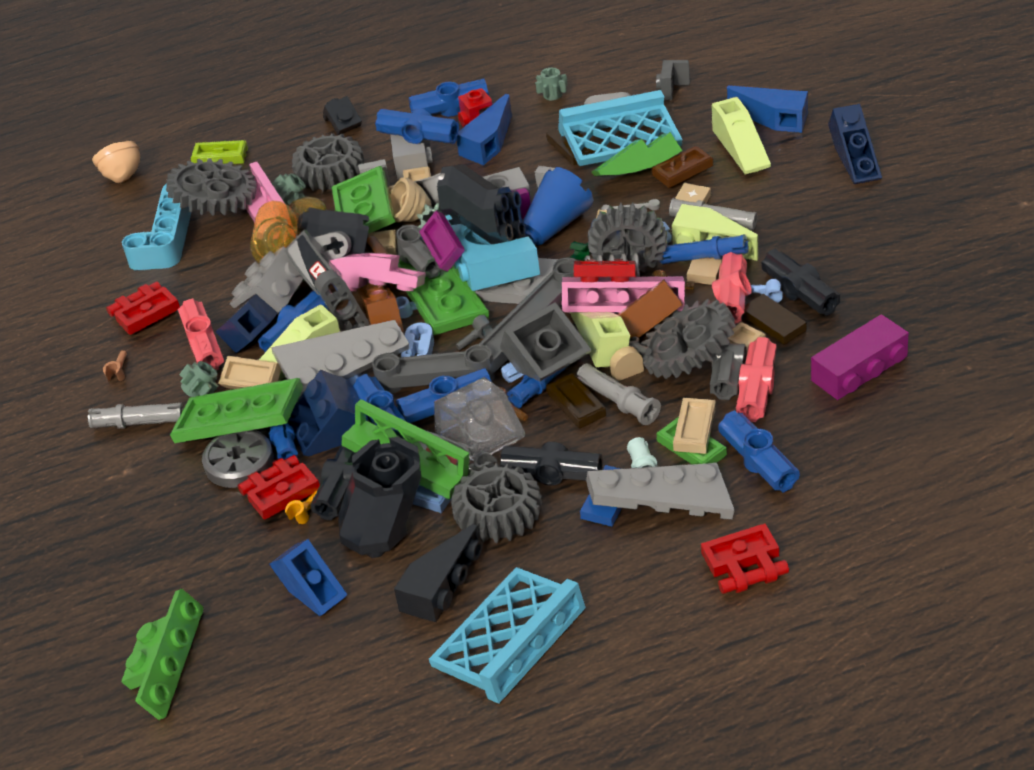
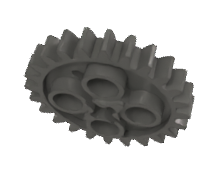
(211, 186)
(688, 338)

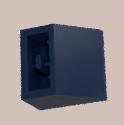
(324, 413)

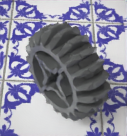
(327, 161)
(628, 232)
(497, 501)

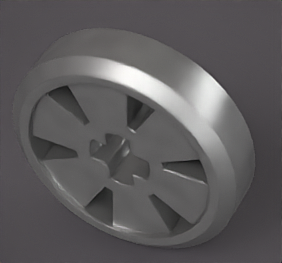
(221, 454)

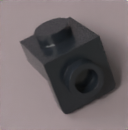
(341, 115)

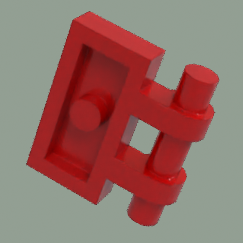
(591, 270)
(143, 307)
(279, 485)
(742, 550)

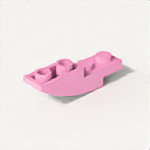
(379, 269)

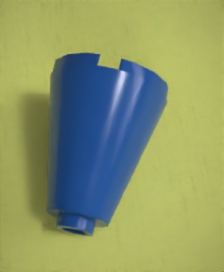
(556, 205)

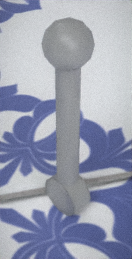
(653, 204)

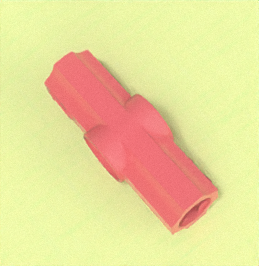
(732, 284)
(200, 333)
(756, 379)

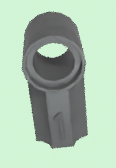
(414, 250)
(726, 370)

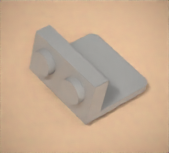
(272, 280)

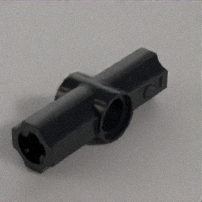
(800, 282)
(551, 462)
(334, 483)

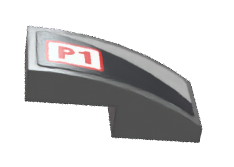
(309, 258)

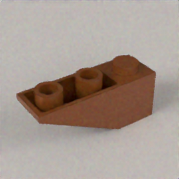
(379, 304)

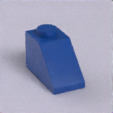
(308, 577)

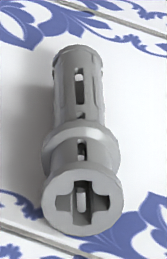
(627, 398)

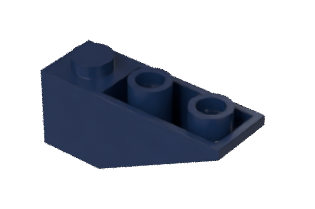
(854, 143)
(246, 323)

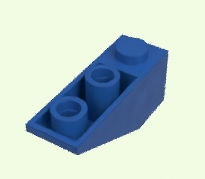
(773, 107)
(486, 133)

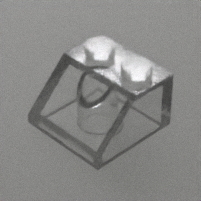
(478, 418)

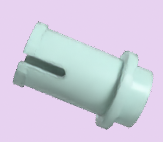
(640, 454)

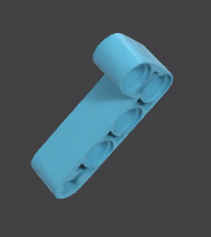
(164, 243)

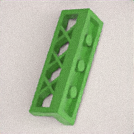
(436, 469)

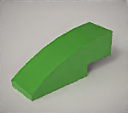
(639, 156)

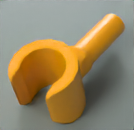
(299, 509)

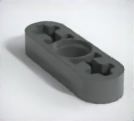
(332, 299)

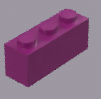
(859, 356)

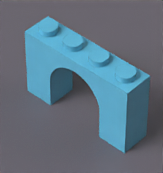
(494, 264)

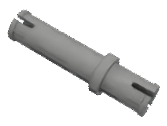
(743, 218)
(144, 414)

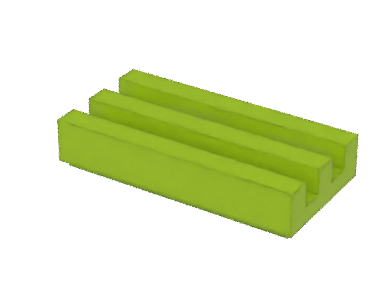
(226, 150)

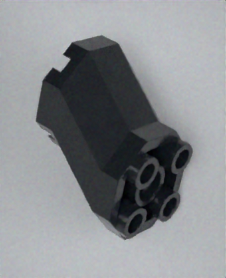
(480, 205)
(322, 222)
(379, 496)

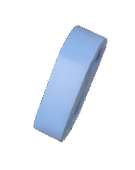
(424, 345)

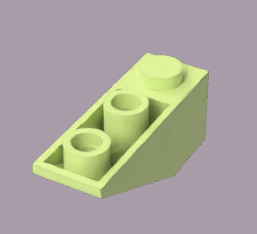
(738, 135)
(702, 223)
(309, 325)
(603, 333)

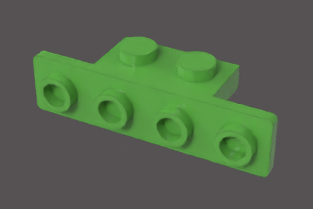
(162, 654)

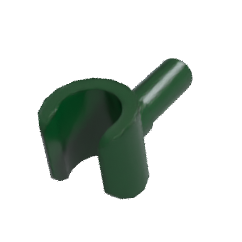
(581, 250)

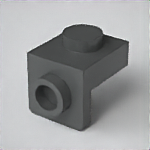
(672, 73)

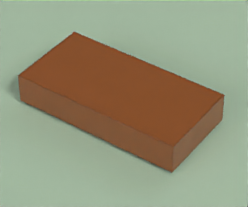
(650, 309)

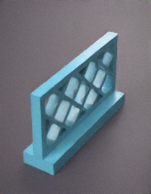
(614, 114)
(527, 641)

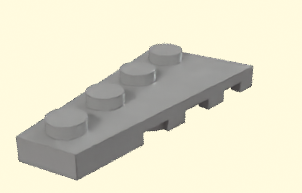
(339, 353)
(664, 487)

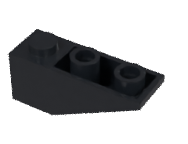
(433, 578)

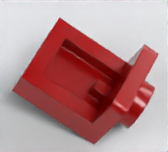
(471, 104)

